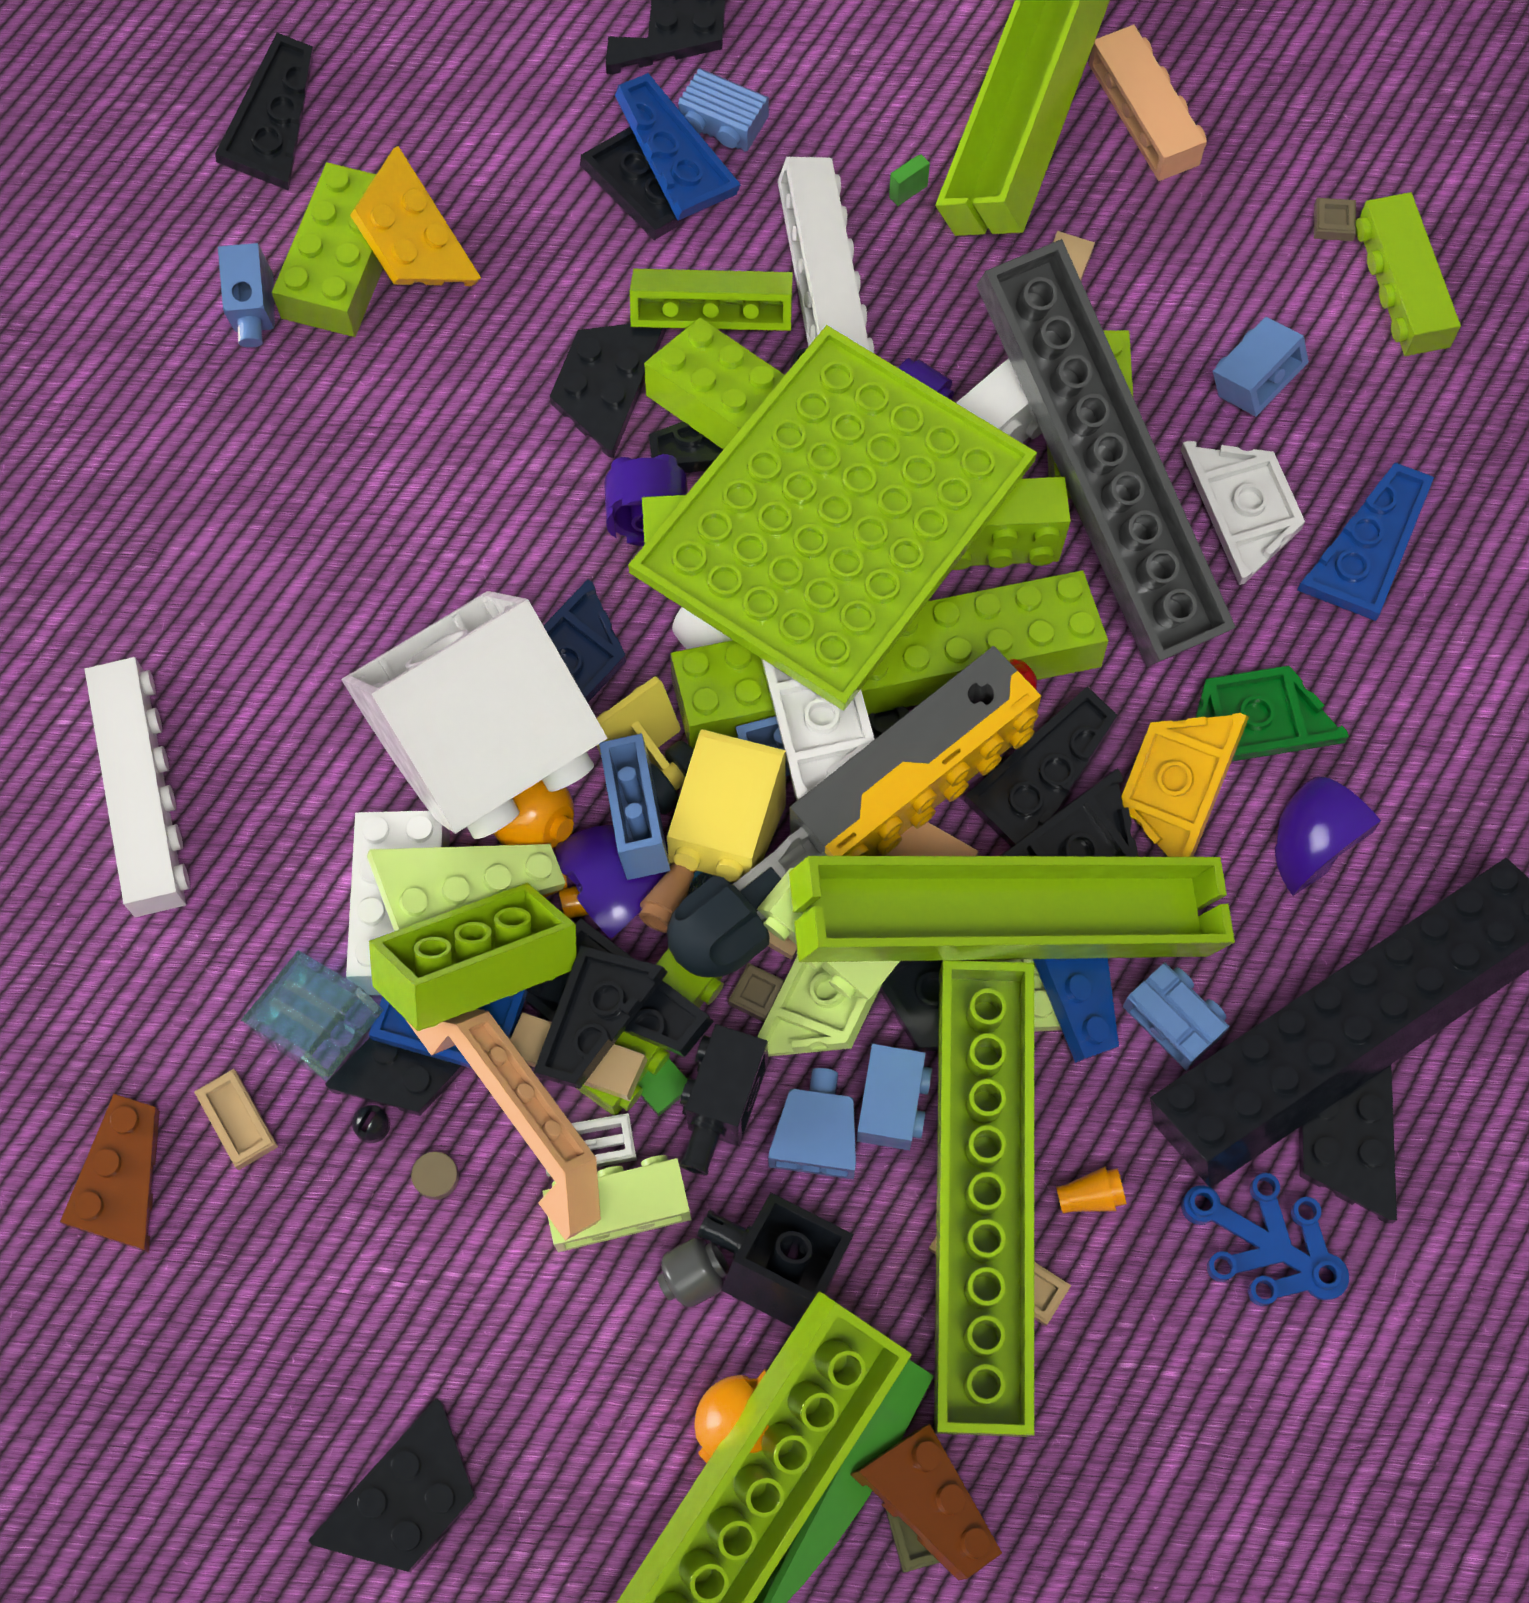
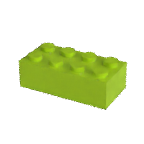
(329, 264)
(709, 381)
(472, 956)

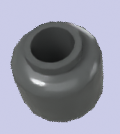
(693, 1272)

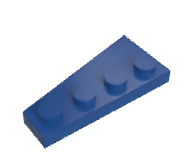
(677, 154)
(1368, 551)

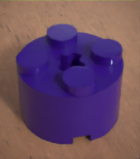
(631, 481)

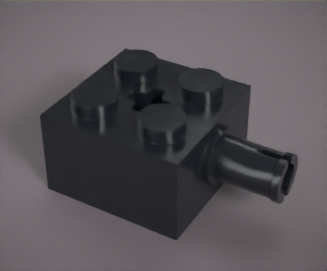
(722, 1093)
(779, 1258)

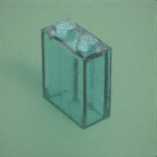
(312, 1015)

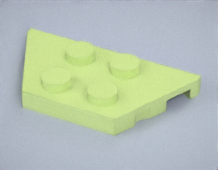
(812, 1014)

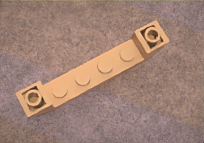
(575, 1197)

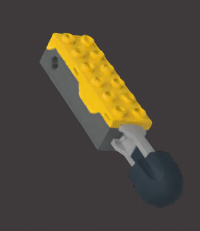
(868, 803)

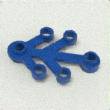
(1273, 1245)

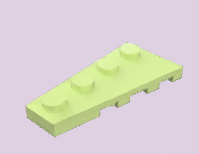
(441, 879)

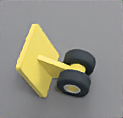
(651, 713)

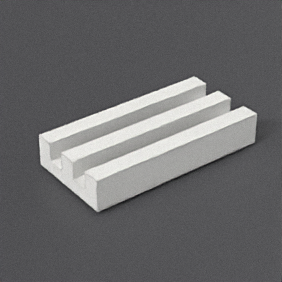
(605, 1123)

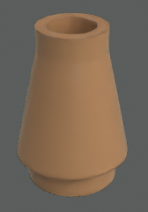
(666, 897)

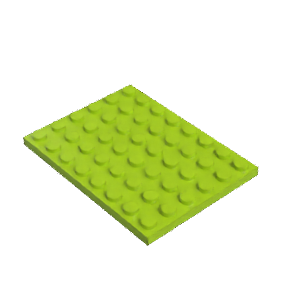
(833, 516)

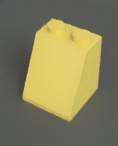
(727, 806)

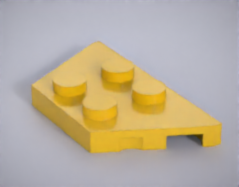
(409, 229)
(1181, 778)

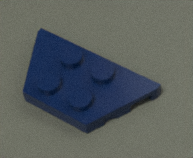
(586, 640)

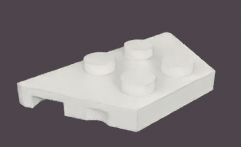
(1245, 502)
(815, 731)

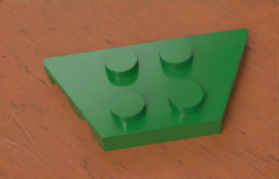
(1279, 709)

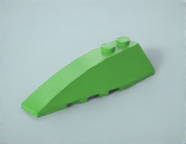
(844, 1494)

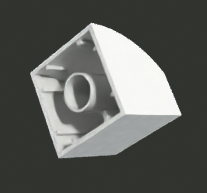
(478, 712)

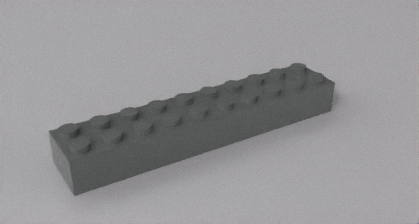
(1104, 453)

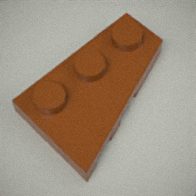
(116, 1179)
(929, 1496)

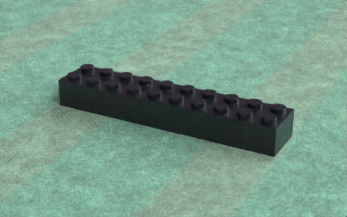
(1349, 1026)

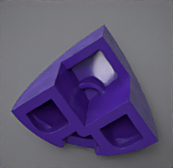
(1317, 828)
(595, 867)

